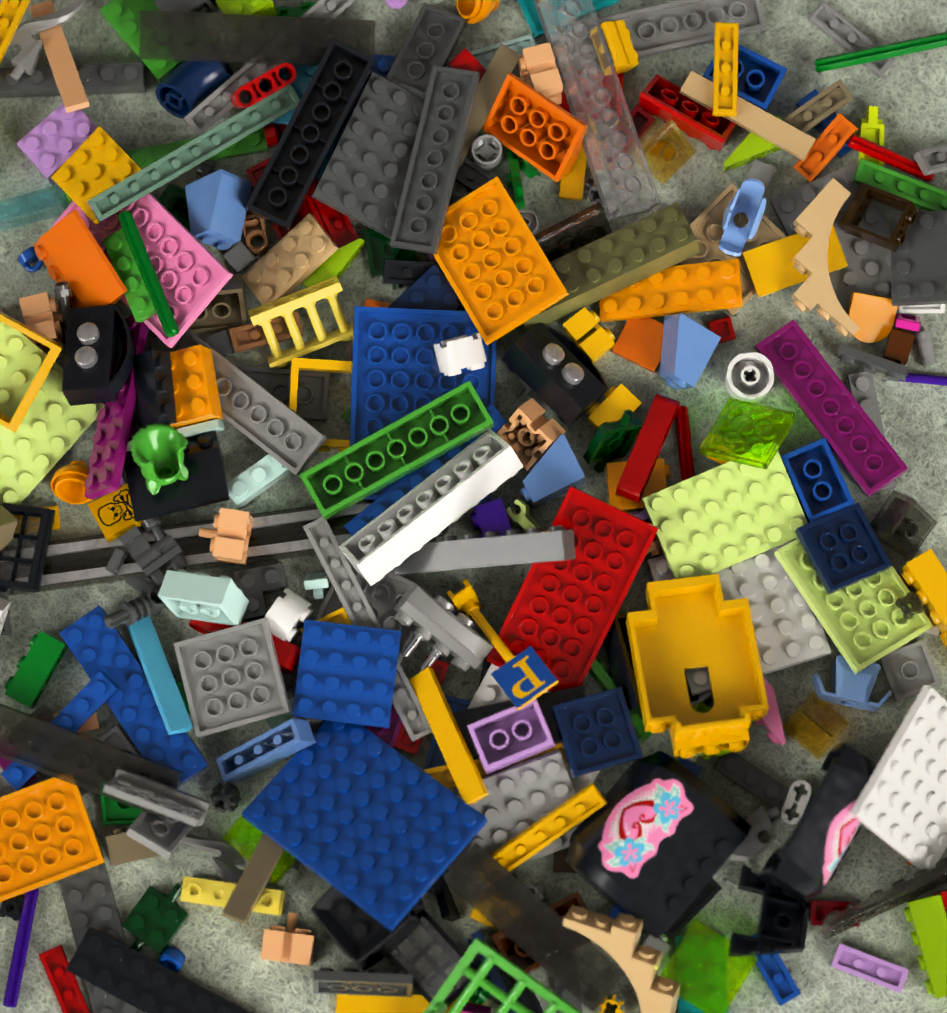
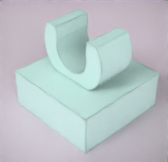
(318, 582)

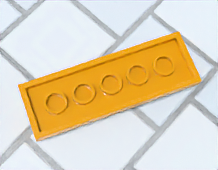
(677, 291)

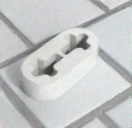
(790, 799)

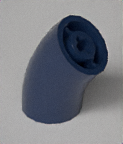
(190, 85)

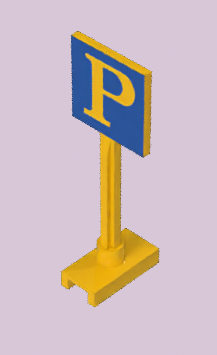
(523, 675)

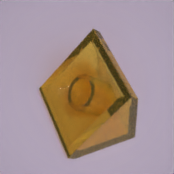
(667, 152)
(815, 725)

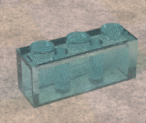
(31, 208)

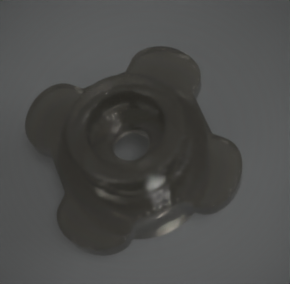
(914, 600)

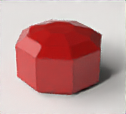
(272, 135)

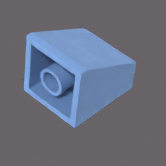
(218, 208)
(685, 351)
(552, 474)

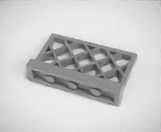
(158, 797)

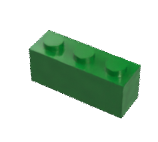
(35, 669)

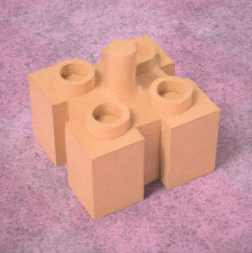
(540, 71)
(44, 316)
(530, 433)
(231, 536)
(289, 943)

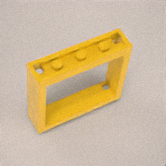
(55, 349)
(320, 366)

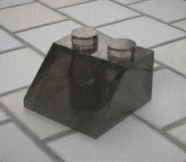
(902, 524)

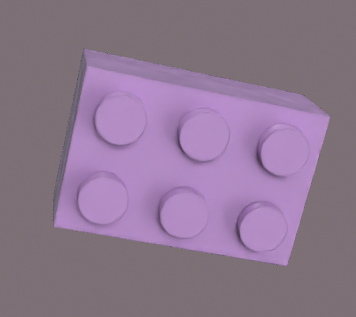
(56, 140)
(510, 736)

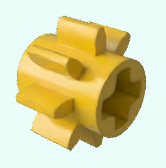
(612, 1001)

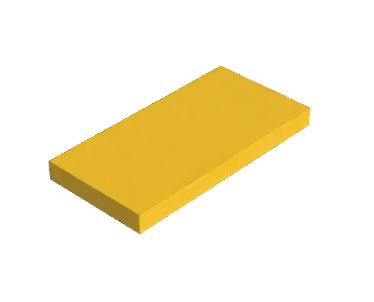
(772, 264)

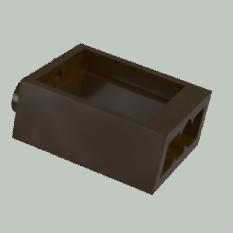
(858, 207)

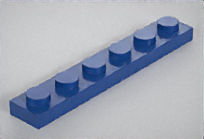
(71, 717)

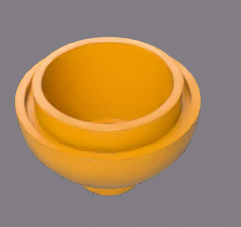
(476, 10)
(69, 482)

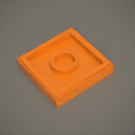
(641, 343)

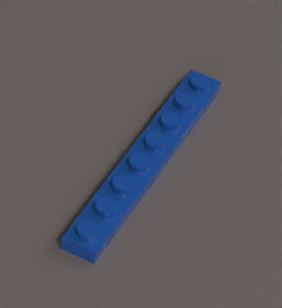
(411, 480)

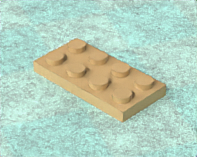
(290, 261)

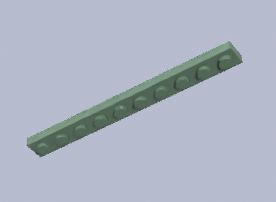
(193, 153)

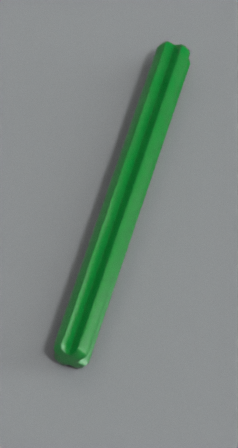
(881, 52)
(148, 274)

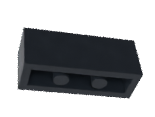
(154, 388)

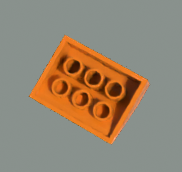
(535, 128)
(77, 258)

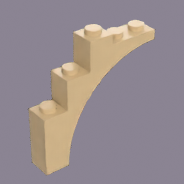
(812, 259)
(640, 963)

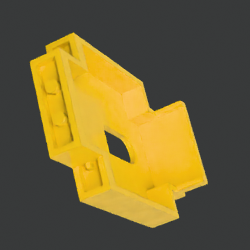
(692, 629)

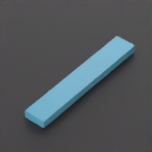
(159, 676)

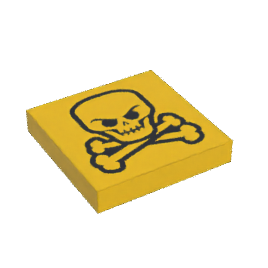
(114, 513)

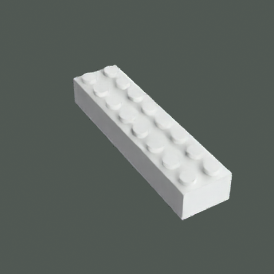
(431, 506)

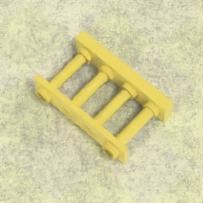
(285, 307)
(218, 893)

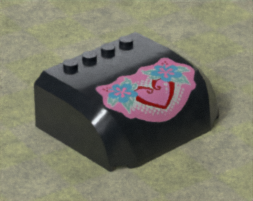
(825, 826)
(655, 841)

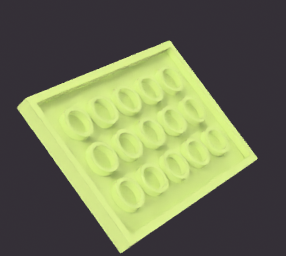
(724, 516)
(858, 617)

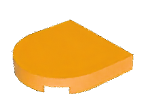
(872, 315)

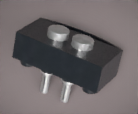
(95, 355)
(556, 373)

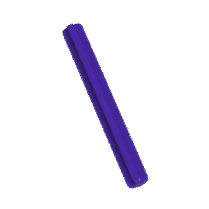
(20, 949)

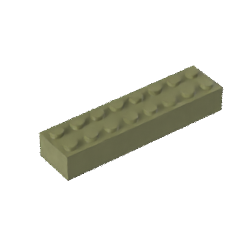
(620, 261)

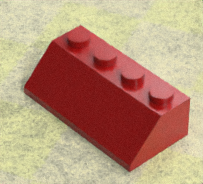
(697, 122)

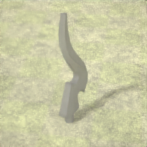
(31, 48)
(751, 846)
(226, 859)

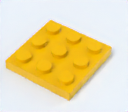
(93, 169)

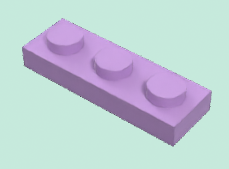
(869, 968)

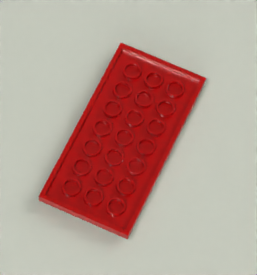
(572, 603)

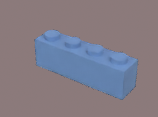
(265, 750)

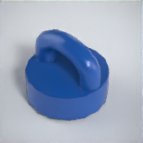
(29, 257)
(172, 959)

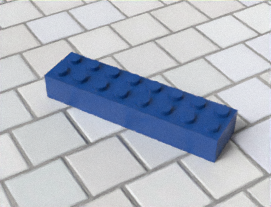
(133, 702)

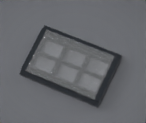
(25, 555)
(430, 958)

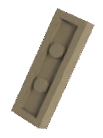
(820, 107)

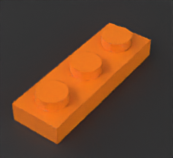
(826, 147)

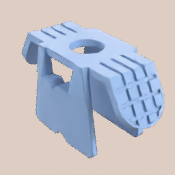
(747, 202)
(850, 686)

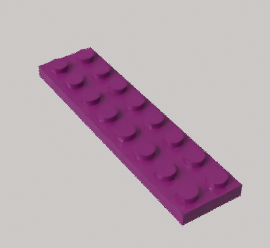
(831, 408)
(114, 426)

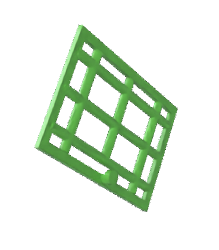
(440, 1005)

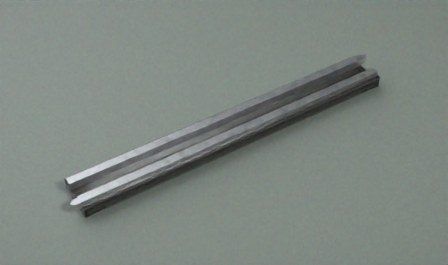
(272, 538)

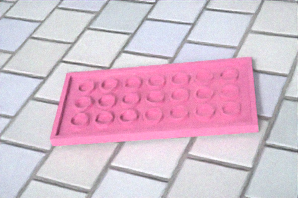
(182, 264)

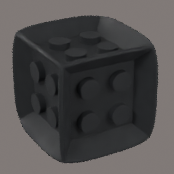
(357, 931)

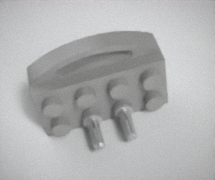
(436, 622)

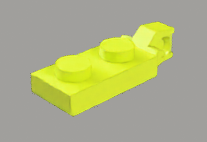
(872, 130)

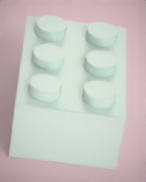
(203, 597)

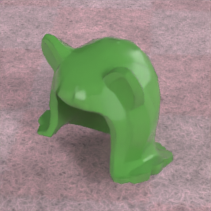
(159, 455)

